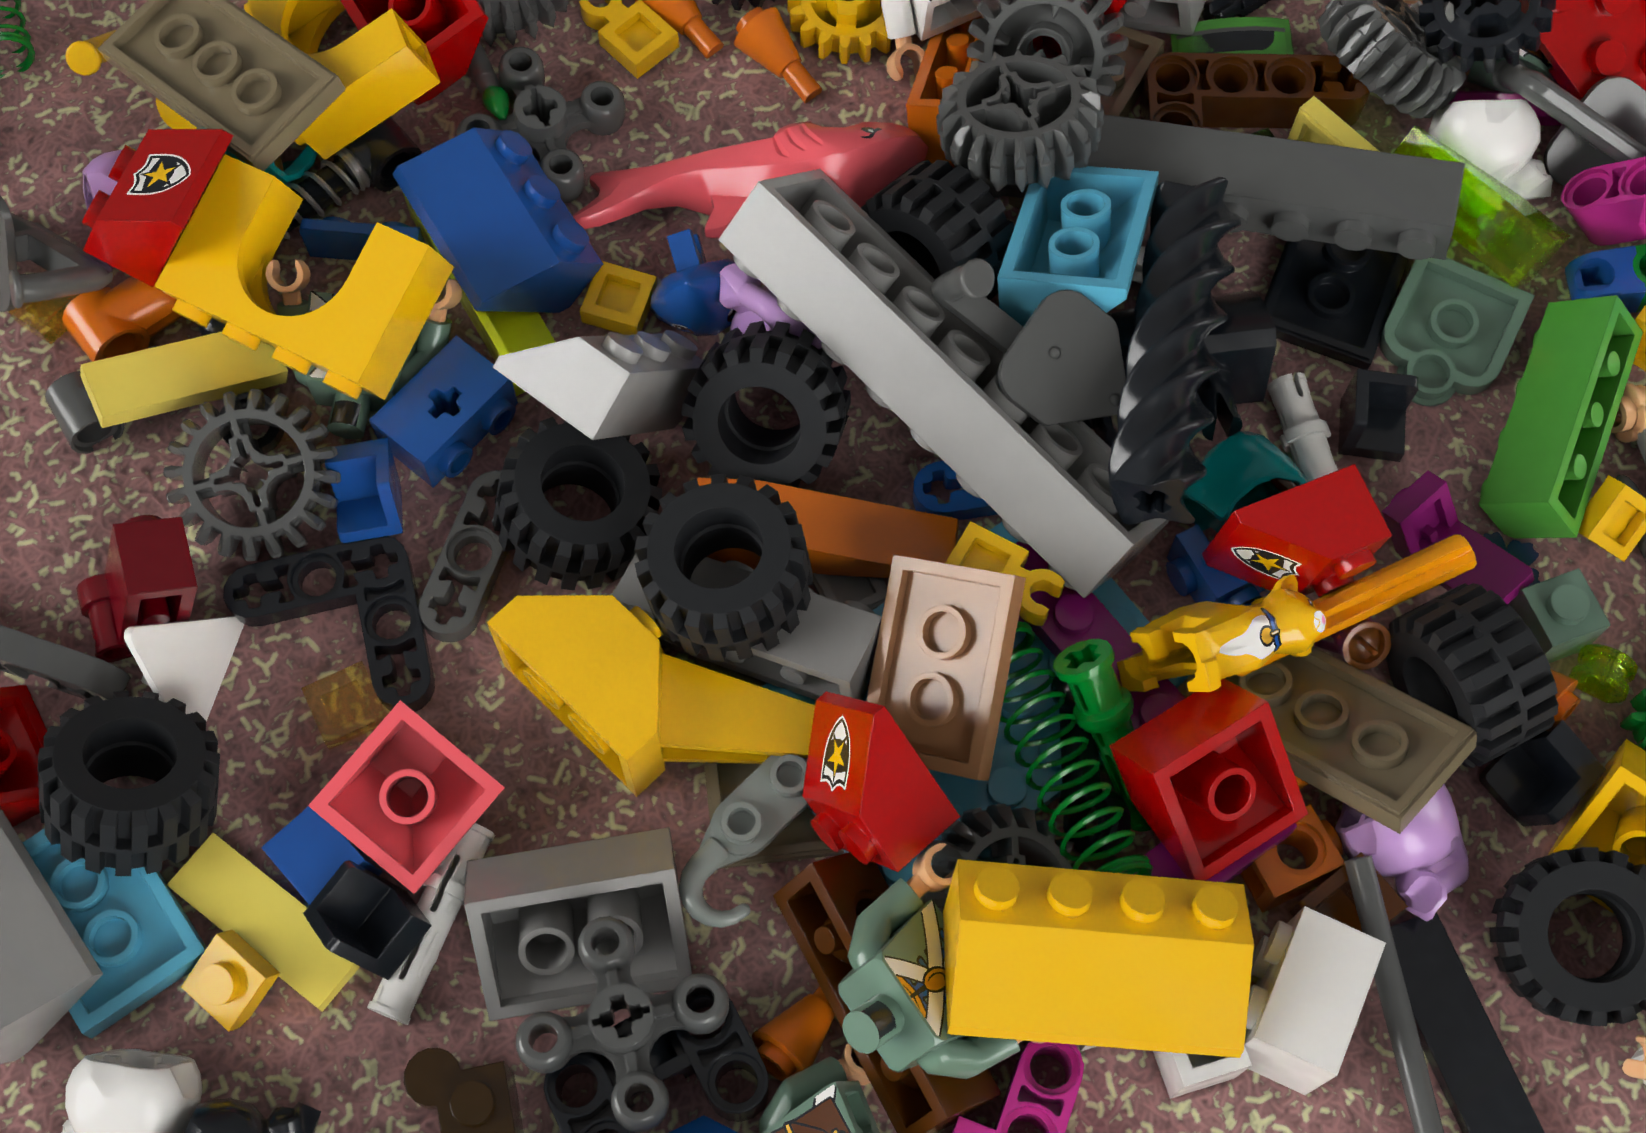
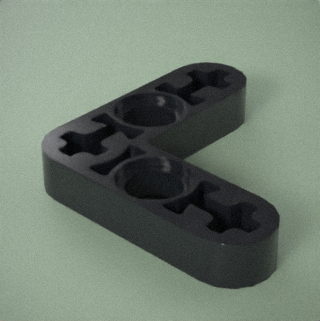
(371, 595)

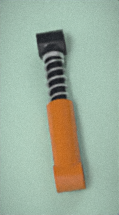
(132, 312)

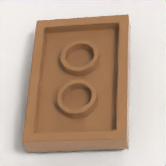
(946, 660)

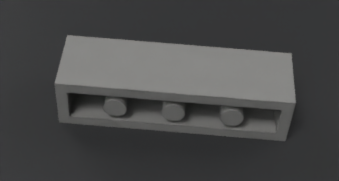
(824, 653)

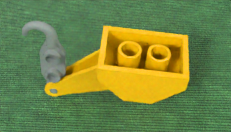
(643, 708)

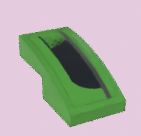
(1237, 35)

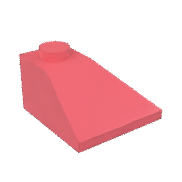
(406, 797)

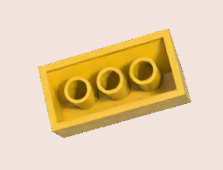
(1097, 958)

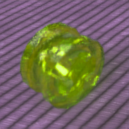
(1604, 672)

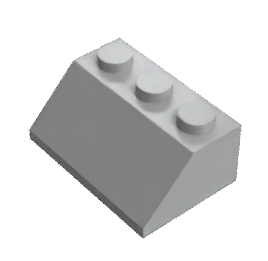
(609, 381)
(534, 904)
(41, 953)

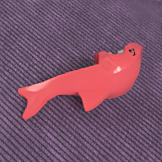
(719, 180)

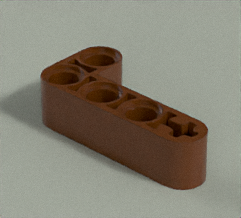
(1247, 89)

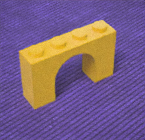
(378, 65)
(354, 337)

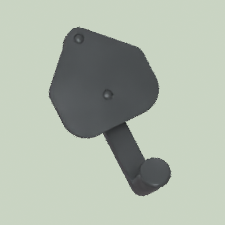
(1595, 131)
(67, 266)
(1056, 366)

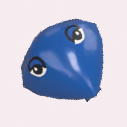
(691, 294)

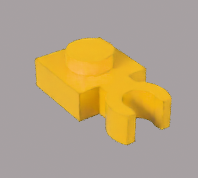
(632, 34)
(991, 552)

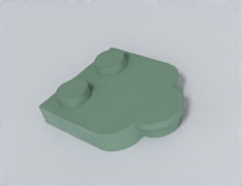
(1452, 328)

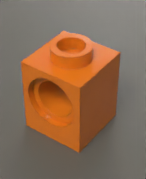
(1275, 883)

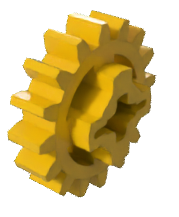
(840, 26)

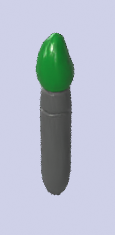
(493, 96)

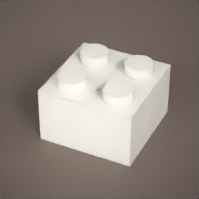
(1307, 998)

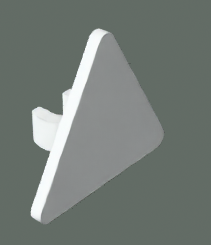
(185, 658)

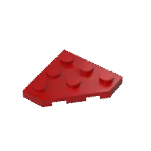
(1595, 42)

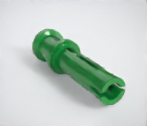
(1100, 706)

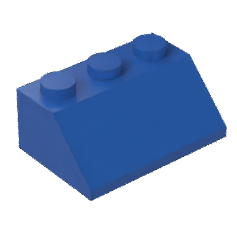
(499, 222)

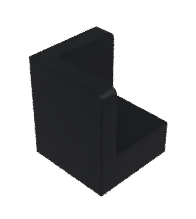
(1375, 414)
(1542, 776)
(366, 919)

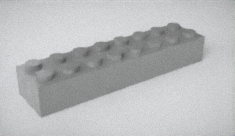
(934, 373)

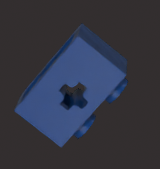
(446, 412)

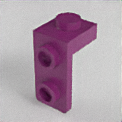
(1427, 515)

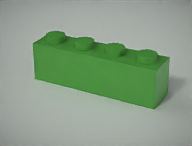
(1561, 418)

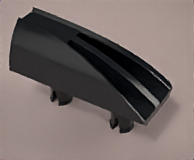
(1241, 345)

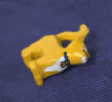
(1222, 639)

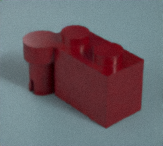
(144, 582)

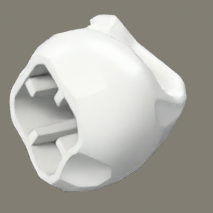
(1498, 140)
(132, 1093)

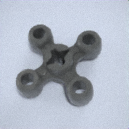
(549, 120)
(652, 1015)

